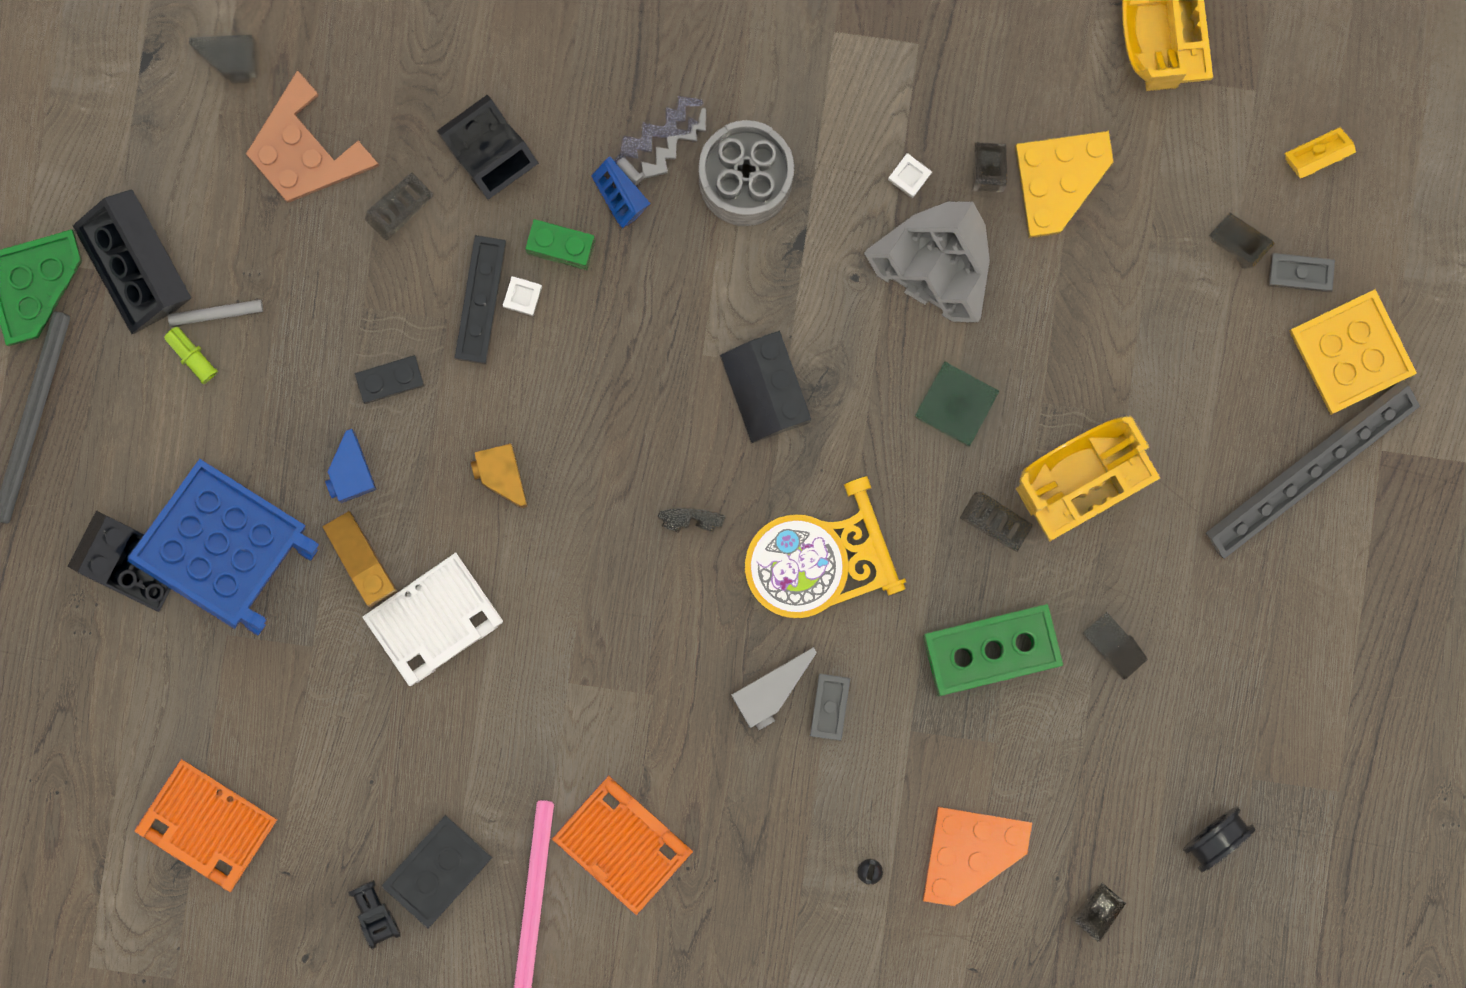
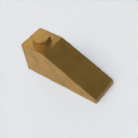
(359, 559)

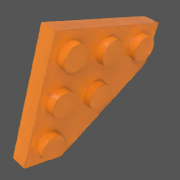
(971, 852)

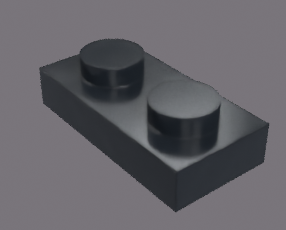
(389, 379)

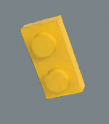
(1320, 152)

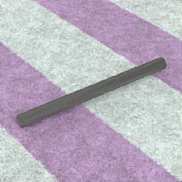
(32, 414)

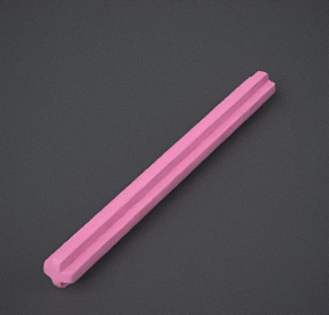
(534, 894)

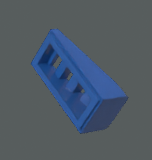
(630, 203)

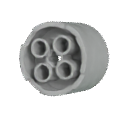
(725, 189)

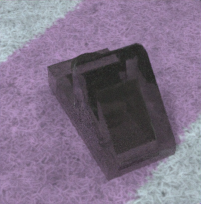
(1241, 241)
(1115, 645)

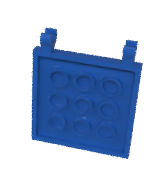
(219, 545)

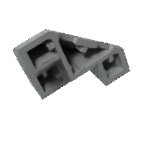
(938, 259)

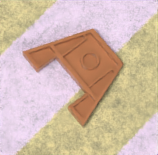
(291, 154)

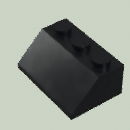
(765, 387)

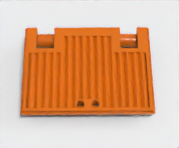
(206, 825)
(622, 845)

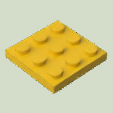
(1353, 352)

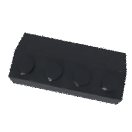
(131, 260)

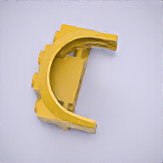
(1162, 33)
(1086, 476)

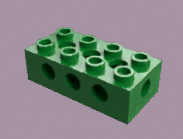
(1003, 630)

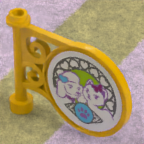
(802, 565)

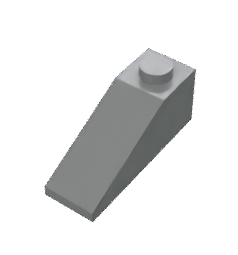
(766, 695)

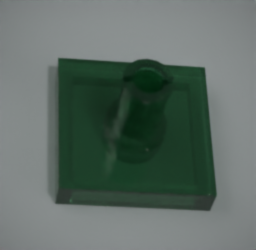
(956, 404)

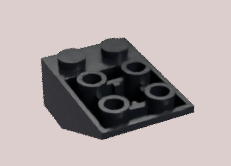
(104, 558)

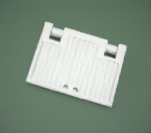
(432, 619)

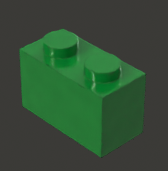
(560, 244)

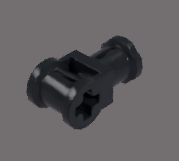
(374, 917)

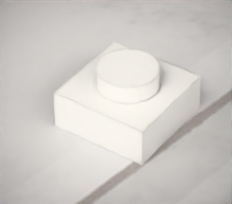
(909, 175)
(522, 296)

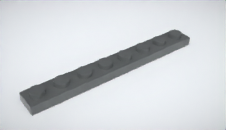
(1313, 469)

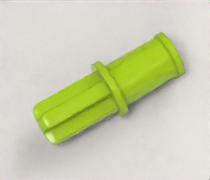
(190, 354)

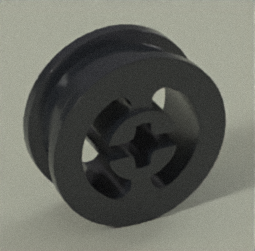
(1219, 839)

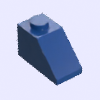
(349, 471)

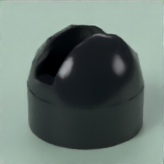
(863, 870)

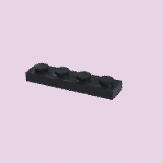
(480, 299)

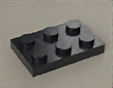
(437, 871)

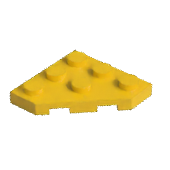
(1059, 177)

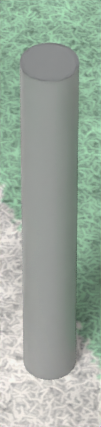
(215, 313)

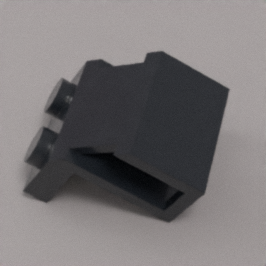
(487, 147)

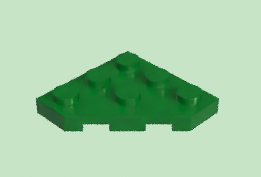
(33, 283)

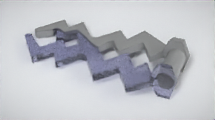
(668, 131)

